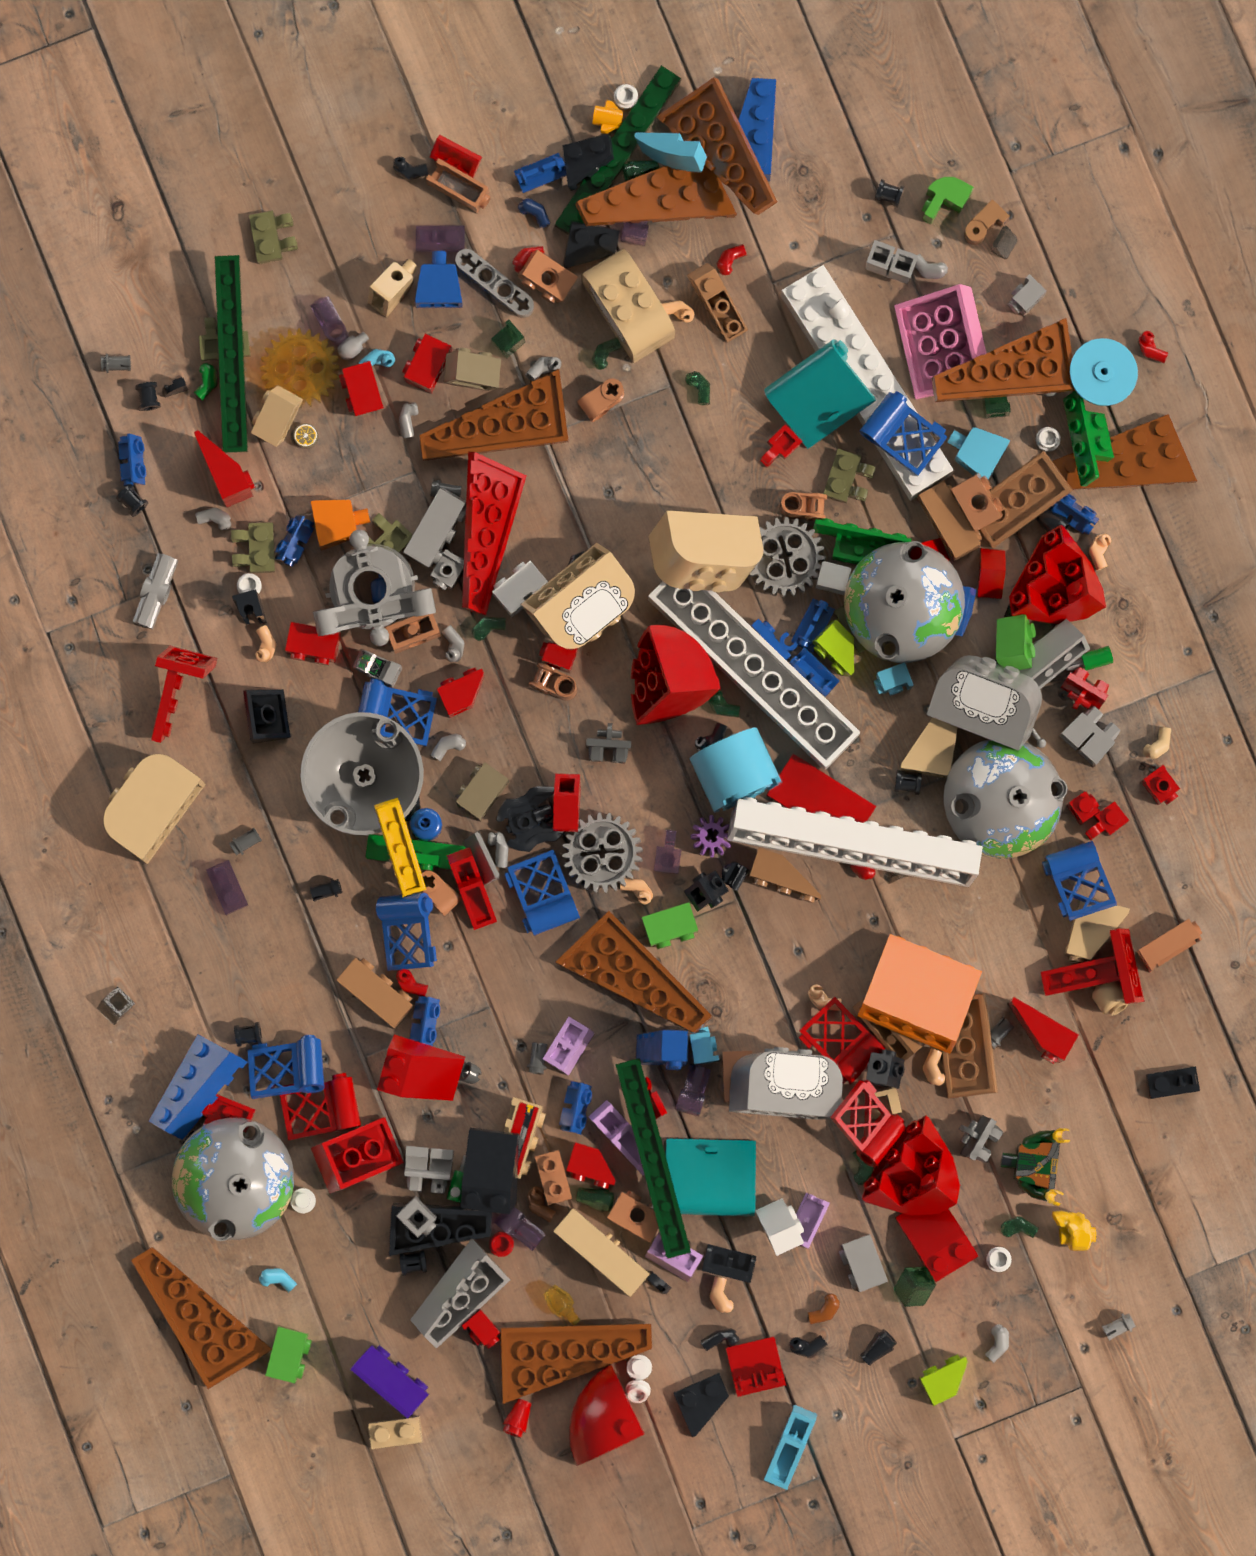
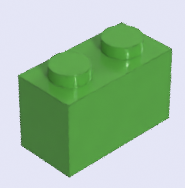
(1014, 642)
(670, 925)
(288, 1355)

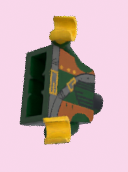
(1037, 1164)

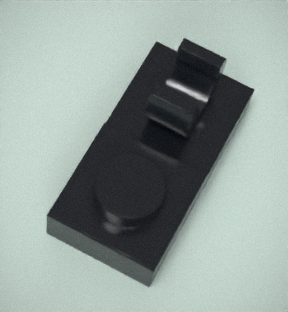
(1173, 1082)

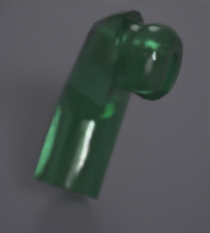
(486, 625)
(864, 1171)
(1016, 1225)

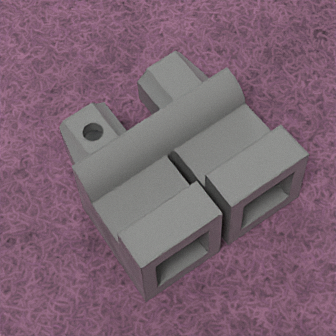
(894, 266)
(1100, 741)
(417, 1168)

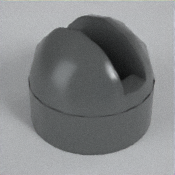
(470, 1073)

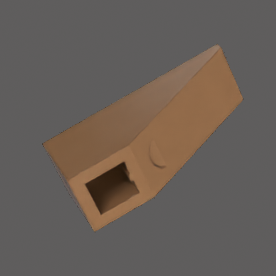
(717, 301)
(778, 871)

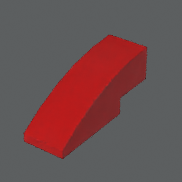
(471, 888)

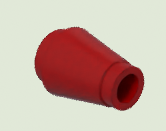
(517, 1419)

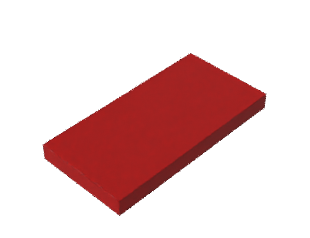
(817, 792)

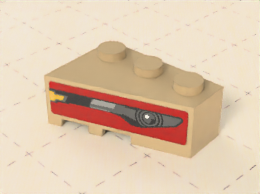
(524, 1119)

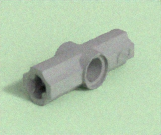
(155, 591)

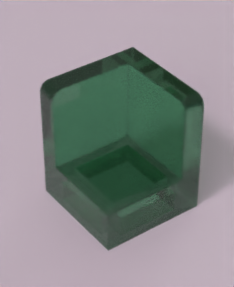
(508, 339)
(996, 407)
(914, 1286)

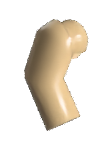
(1160, 746)

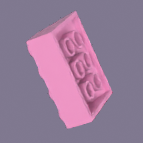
(939, 334)

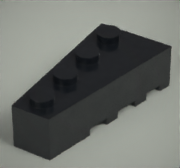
(451, 1227)

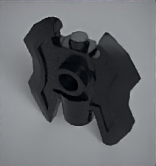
(528, 820)

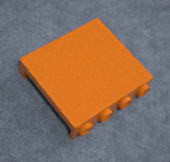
(920, 993)

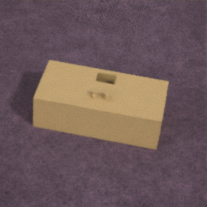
(601, 1252)

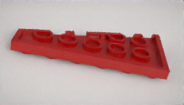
(490, 512)

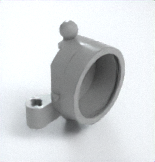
(400, 596)

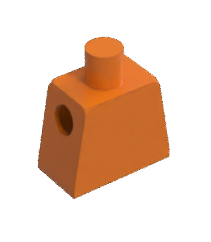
(336, 521)

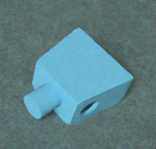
(979, 450)

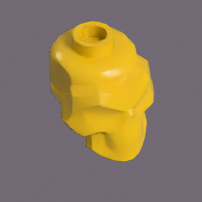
(1074, 1230)

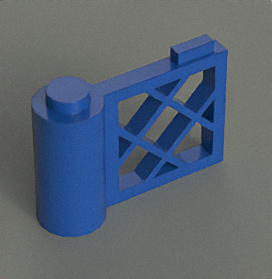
(887, 420)
(377, 700)
(1071, 864)
(406, 910)
(549, 912)
(306, 1065)

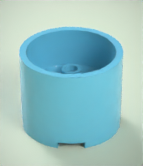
(735, 769)

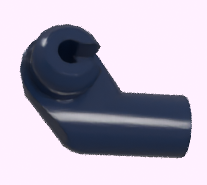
(536, 209)

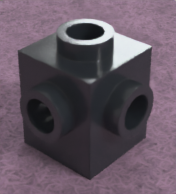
(706, 891)
(885, 1069)

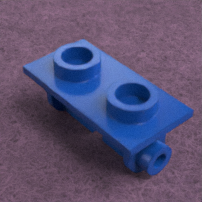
(540, 172)
(132, 448)
(1081, 515)
(288, 547)
(813, 623)
(814, 672)
(428, 1011)
(575, 1118)

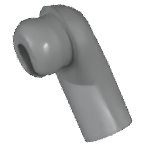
(932, 270)
(543, 365)
(405, 419)
(456, 644)
(1001, 1339)

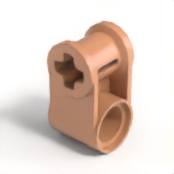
(598, 402)
(805, 504)
(552, 682)
(442, 895)

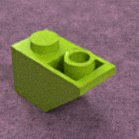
(837, 646)
(945, 1381)

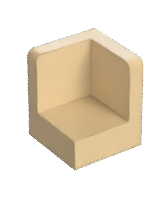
(890, 1100)

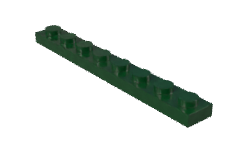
(624, 142)
(231, 354)
(653, 1158)

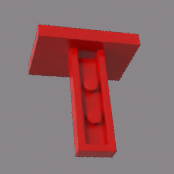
(176, 662)
(1100, 971)

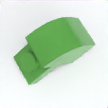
(946, 191)

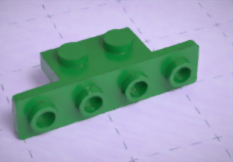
(1088, 438)
(854, 542)
(428, 854)

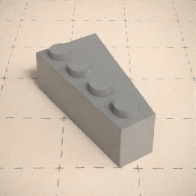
(459, 1294)

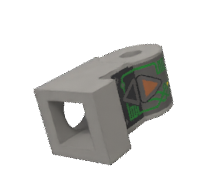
(377, 667)

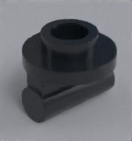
(734, 875)

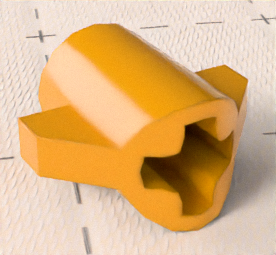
(607, 117)

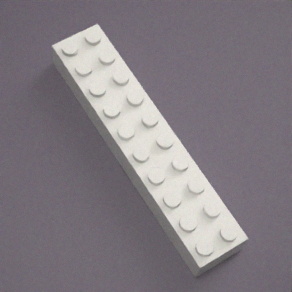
(809, 303)
(758, 671)
(854, 842)

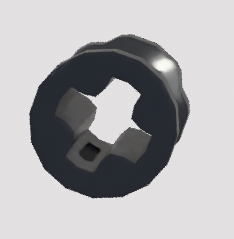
(889, 193)
(148, 396)
(132, 500)
(908, 782)
(248, 1034)
(413, 1263)

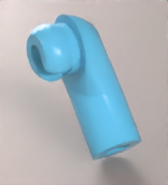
(379, 357)
(277, 1275)

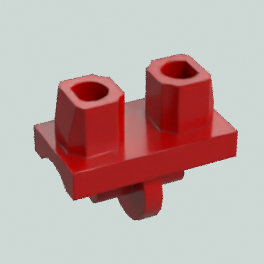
(1083, 692)

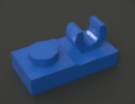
(766, 631)

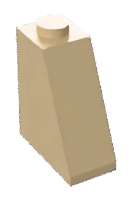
(932, 751)
(1092, 931)

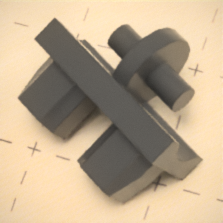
(619, 747)
(976, 1136)

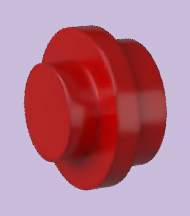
(501, 1244)

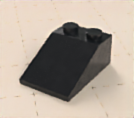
(490, 1171)

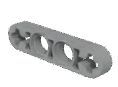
(497, 280)

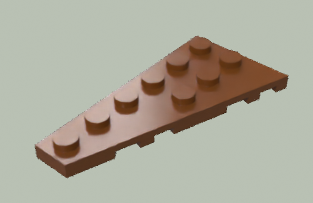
(709, 118)
(659, 197)
(1022, 367)
(513, 421)
(1141, 458)
(625, 967)
(206, 1330)
(550, 1355)

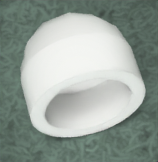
(840, 309)

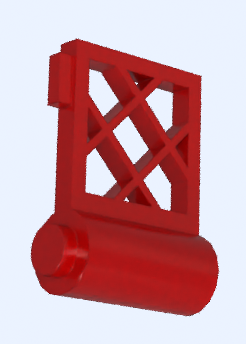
(852, 1059)
(340, 1105)
(878, 1135)

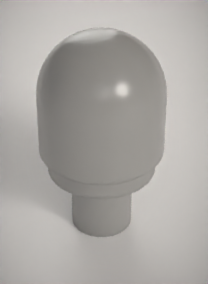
(352, 346)

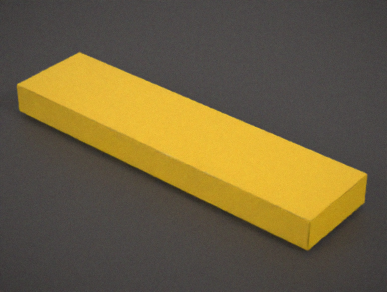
(400, 847)

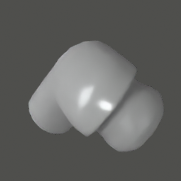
(215, 515)
(446, 743)
(501, 857)

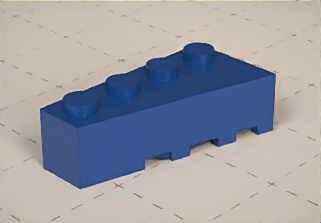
(758, 120)
(663, 1048)
(195, 1086)

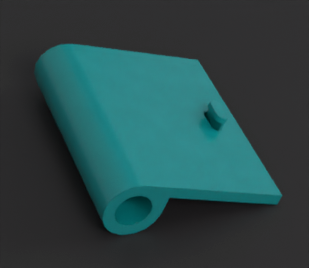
(817, 390)
(713, 1182)

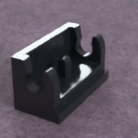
(247, 604)
(729, 1263)

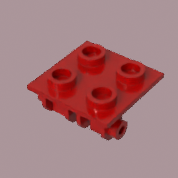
(755, 1366)

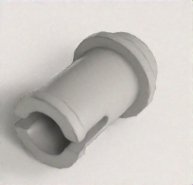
(1119, 1326)

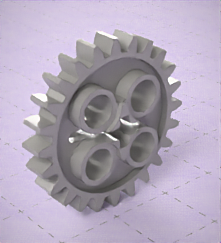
(806, 552)
(603, 875)

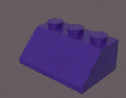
(391, 1380)

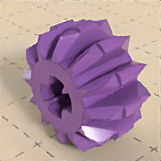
(703, 834)

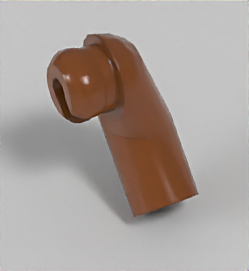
(827, 1312)

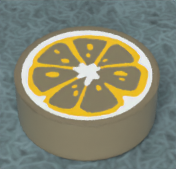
(306, 436)

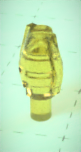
(561, 1304)

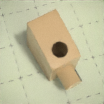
(391, 287)

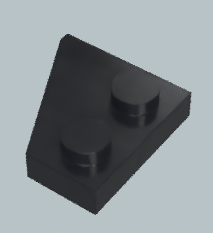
(586, 157)
(589, 243)
(701, 1401)

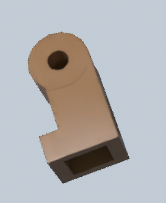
(984, 221)

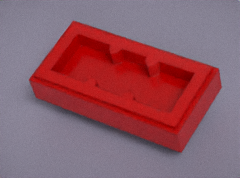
(456, 155)

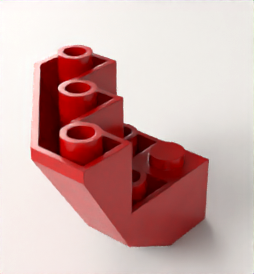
(1057, 582)
(915, 1174)

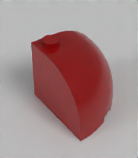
(670, 675)
(601, 1418)

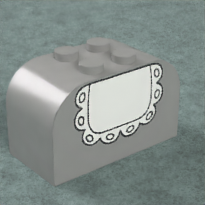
(987, 700)
(786, 1084)

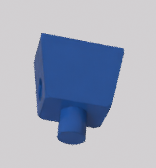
(438, 284)

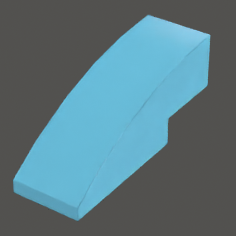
(672, 150)
(790, 1447)

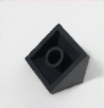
(266, 715)

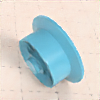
(1103, 372)

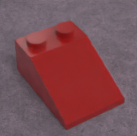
(228, 475)
(1045, 1033)
(420, 1070)
(357, 1155)
(938, 1242)

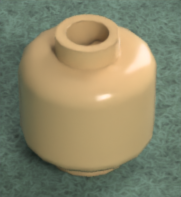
(1109, 998)

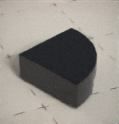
(179, 385)
(659, 1283)

